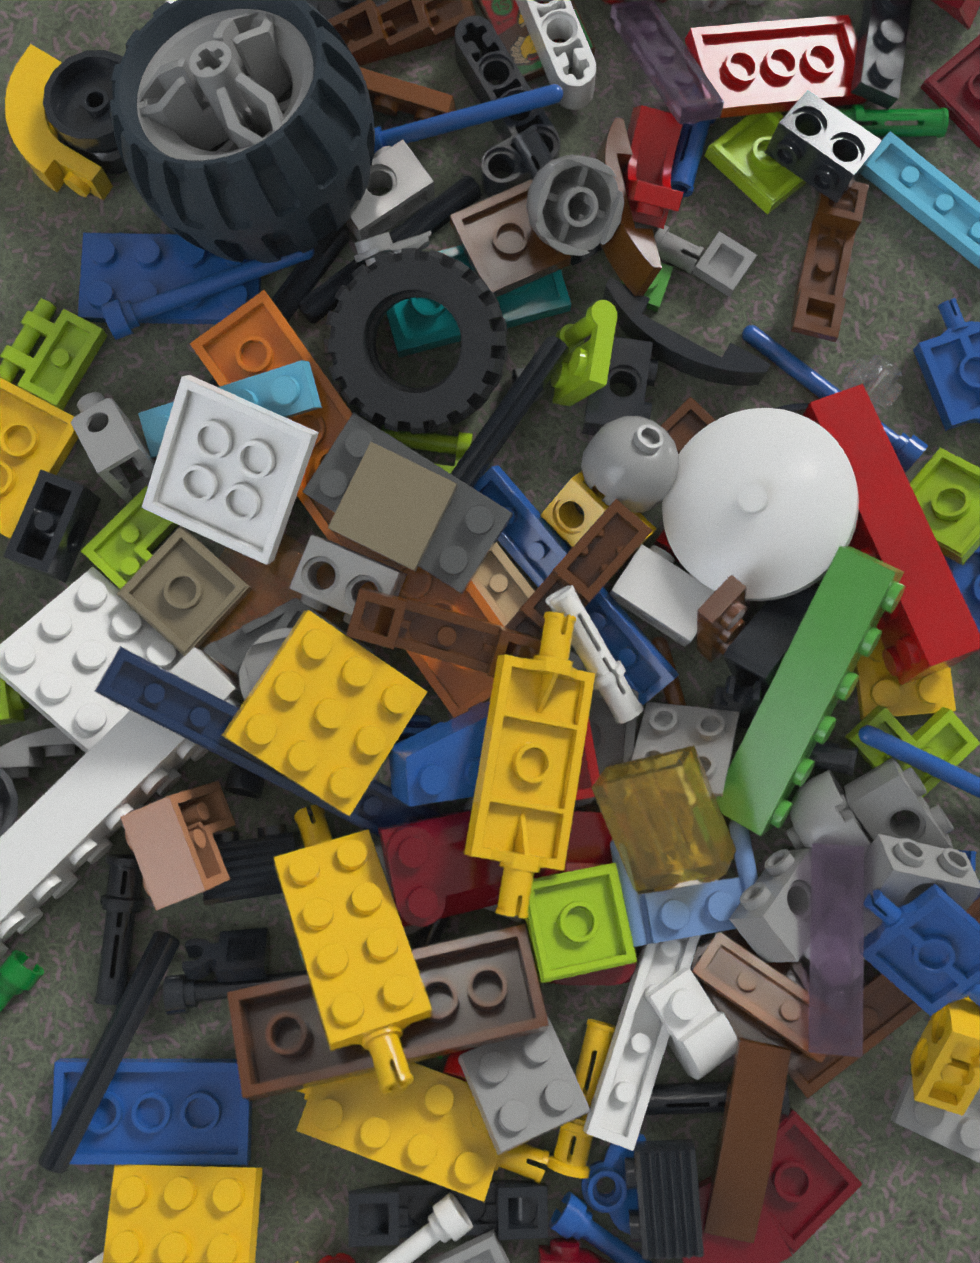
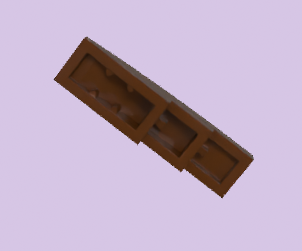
(398, 26)
(586, 565)
(747, 1139)

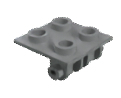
(678, 726)

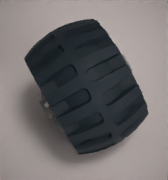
(213, 79)

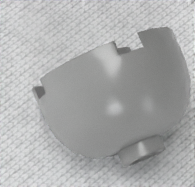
(574, 204)
(631, 462)
(823, 816)

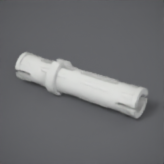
(597, 657)

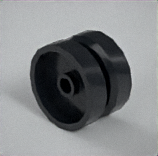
(79, 107)

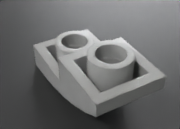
(27, 751)

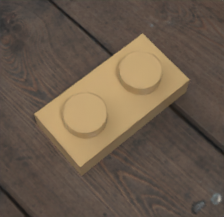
(502, 585)

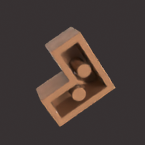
(177, 843)

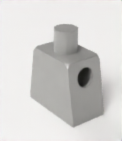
(110, 441)

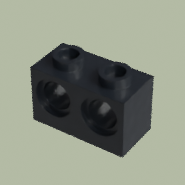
(822, 146)

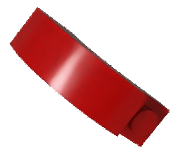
(647, 176)

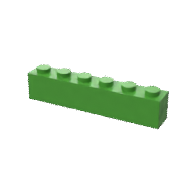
(807, 688)

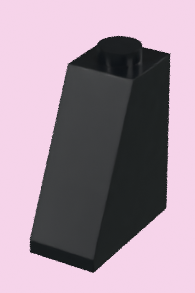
(766, 638)

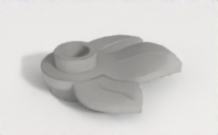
(382, 243)

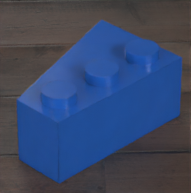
(440, 760)

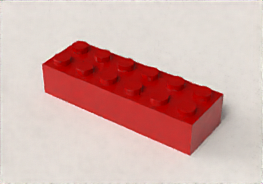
(931, 621)

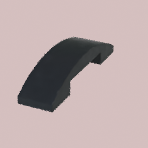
(733, 368)
(400, 1209)

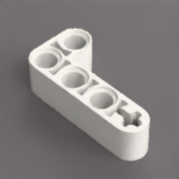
(560, 21)

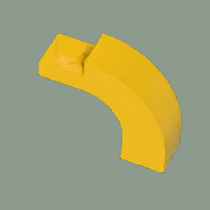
(37, 137)

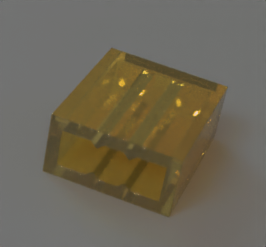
(665, 820)

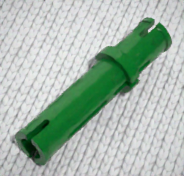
(929, 121)

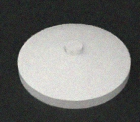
(761, 502)

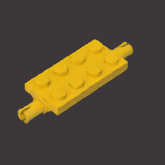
(531, 764)
(353, 944)
(419, 1129)

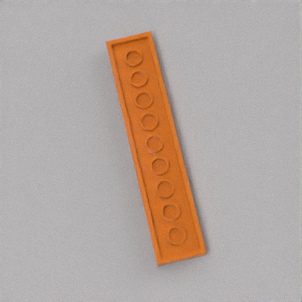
(261, 340)

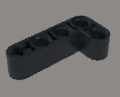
(497, 64)

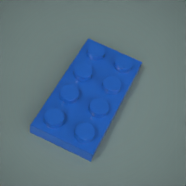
(149, 264)
(162, 1113)

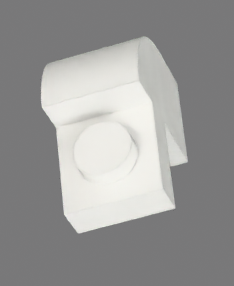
(697, 1031)

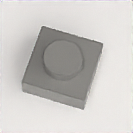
(724, 264)

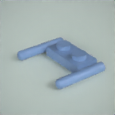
(689, 908)

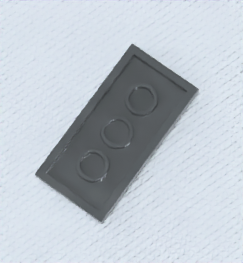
(466, 529)

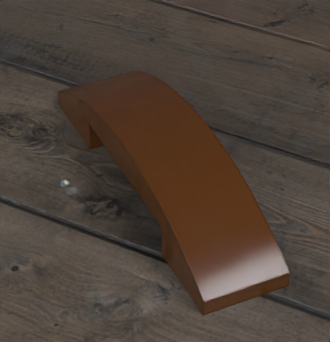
(630, 249)
(825, 264)
(436, 632)

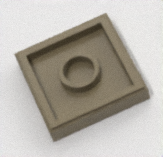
(393, 506)
(184, 591)

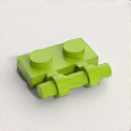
(61, 359)

